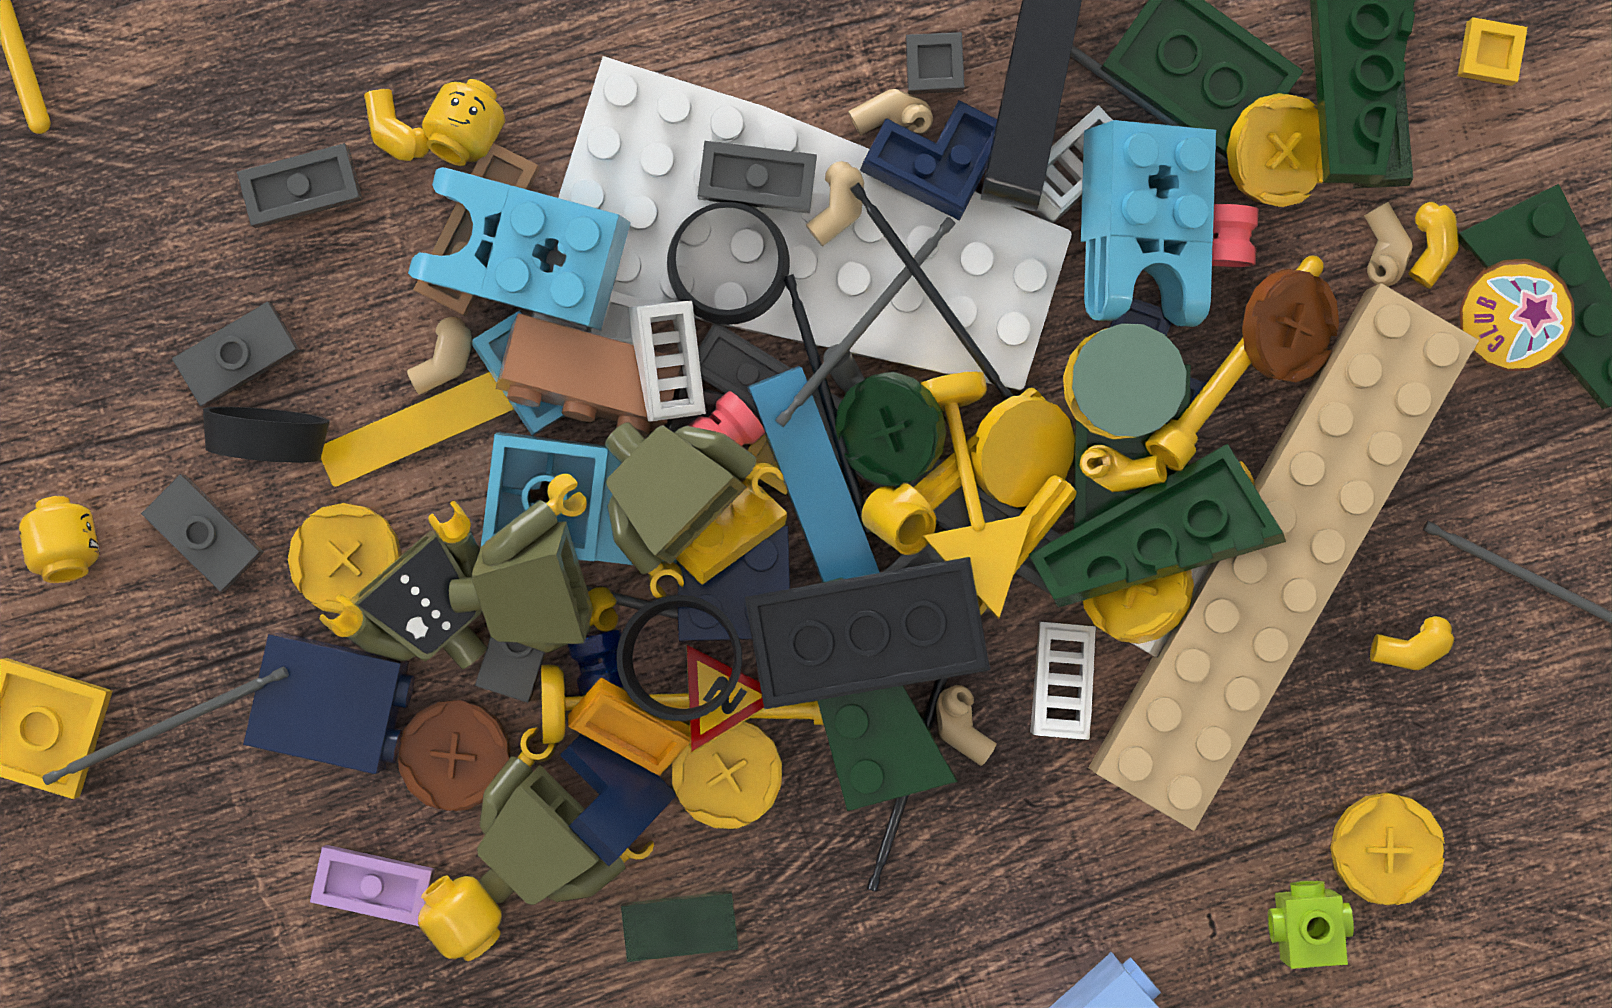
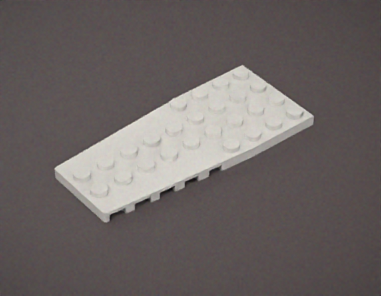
(644, 161)

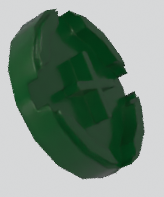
(891, 428)

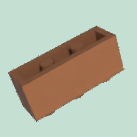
(578, 372)

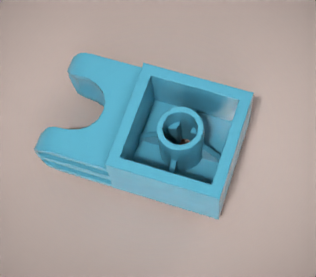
(1148, 211)
(511, 245)
(527, 461)

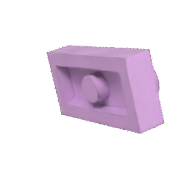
(370, 884)

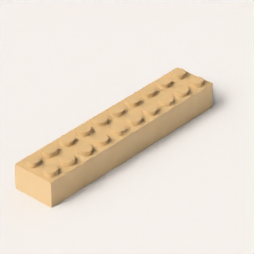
(1259, 607)

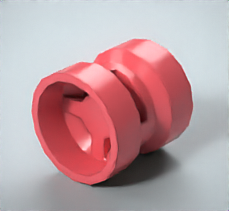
(1232, 235)
(732, 419)

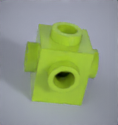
(1322, 941)

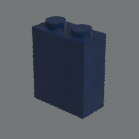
(332, 706)

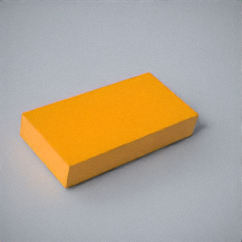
(624, 727)

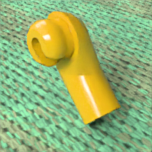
(390, 133)
(1442, 243)
(1119, 472)
(1419, 651)

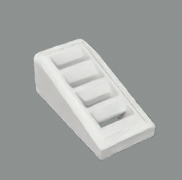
(1056, 203)
(685, 335)
(1082, 704)

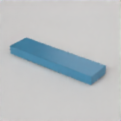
(813, 479)

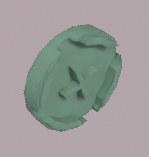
(1129, 380)

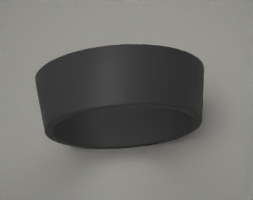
(746, 313)
(264, 434)
(626, 648)

